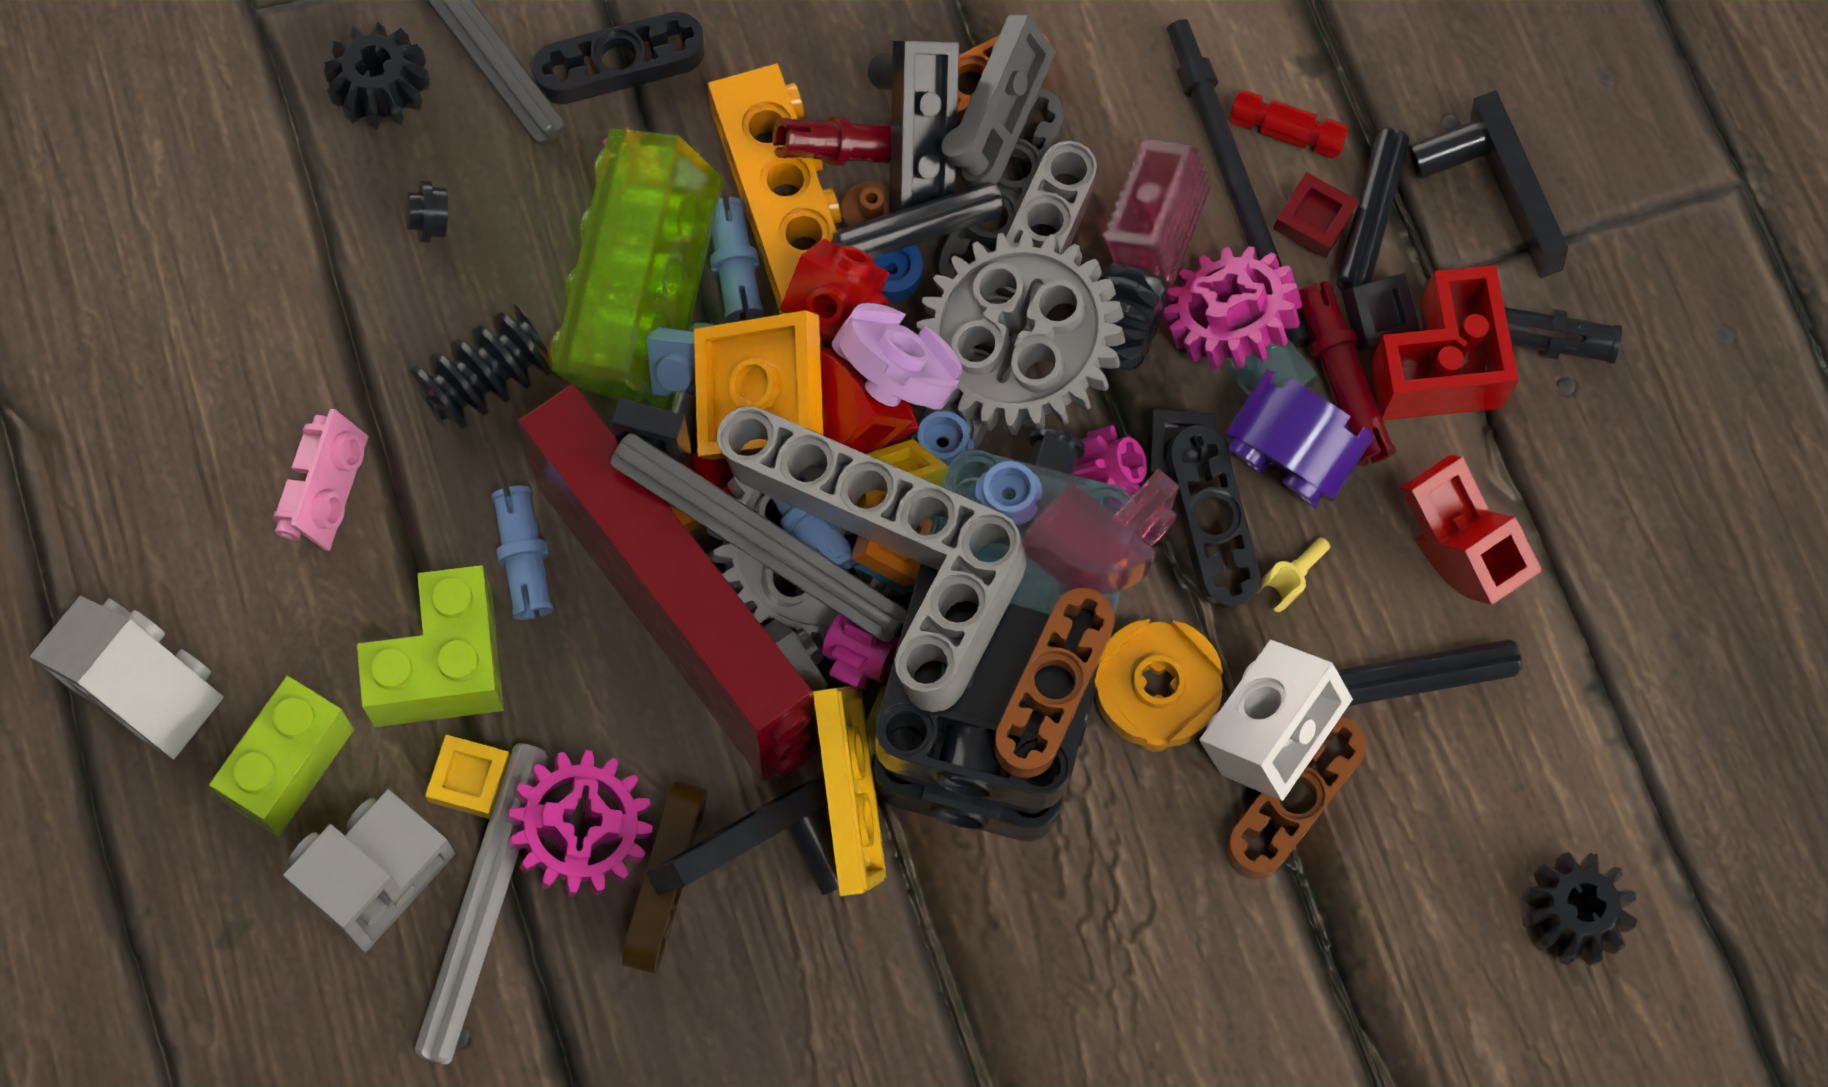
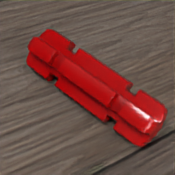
(1288, 123)

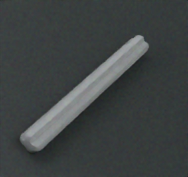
(477, 915)

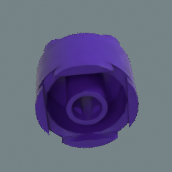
(1298, 438)

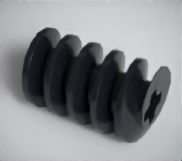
(481, 368)

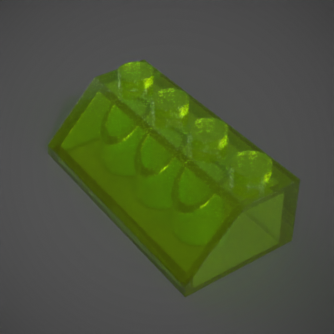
(635, 261)

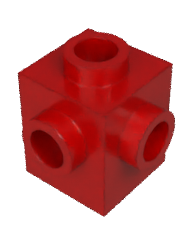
(832, 283)

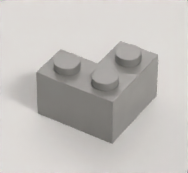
(124, 670)
(372, 871)

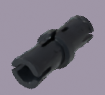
(1597, 341)

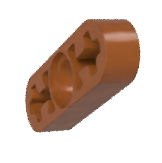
(1056, 630)
(1282, 844)

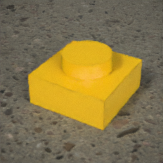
(467, 776)

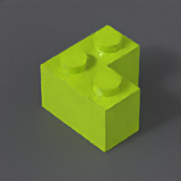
(446, 669)

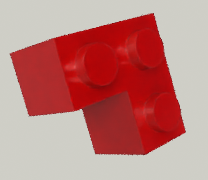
(1460, 358)

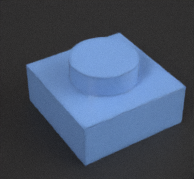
(671, 361)

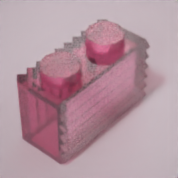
(1158, 208)

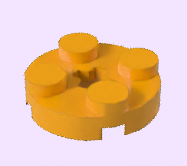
(1157, 720)

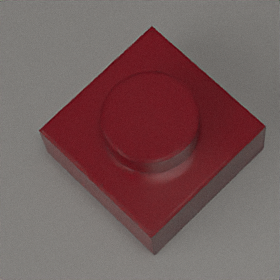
(1316, 215)

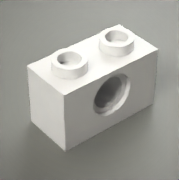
(1276, 719)

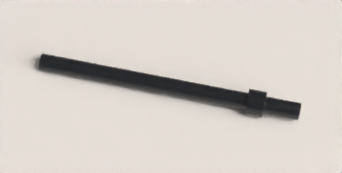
(1199, 82)

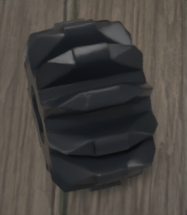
(371, 55)
(1142, 303)
(1598, 899)

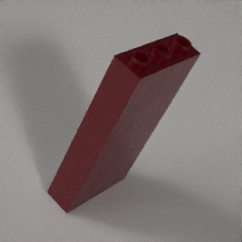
(671, 587)

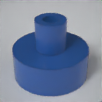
(905, 272)

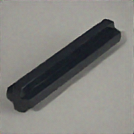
(1373, 208)
(924, 221)
(1432, 671)

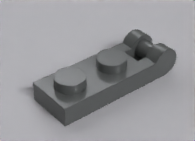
(1000, 102)

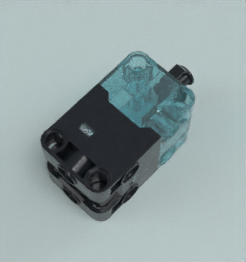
(952, 750)

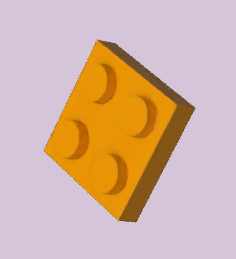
(759, 365)

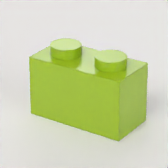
(282, 756)

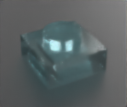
(1286, 363)

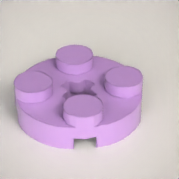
(897, 359)

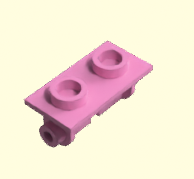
(330, 457)

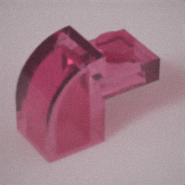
(1094, 549)

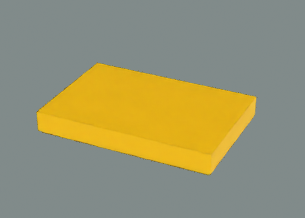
(850, 789)

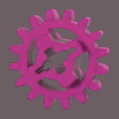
(1233, 307)
(548, 819)

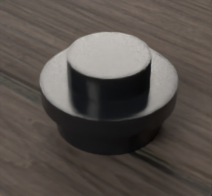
(427, 211)

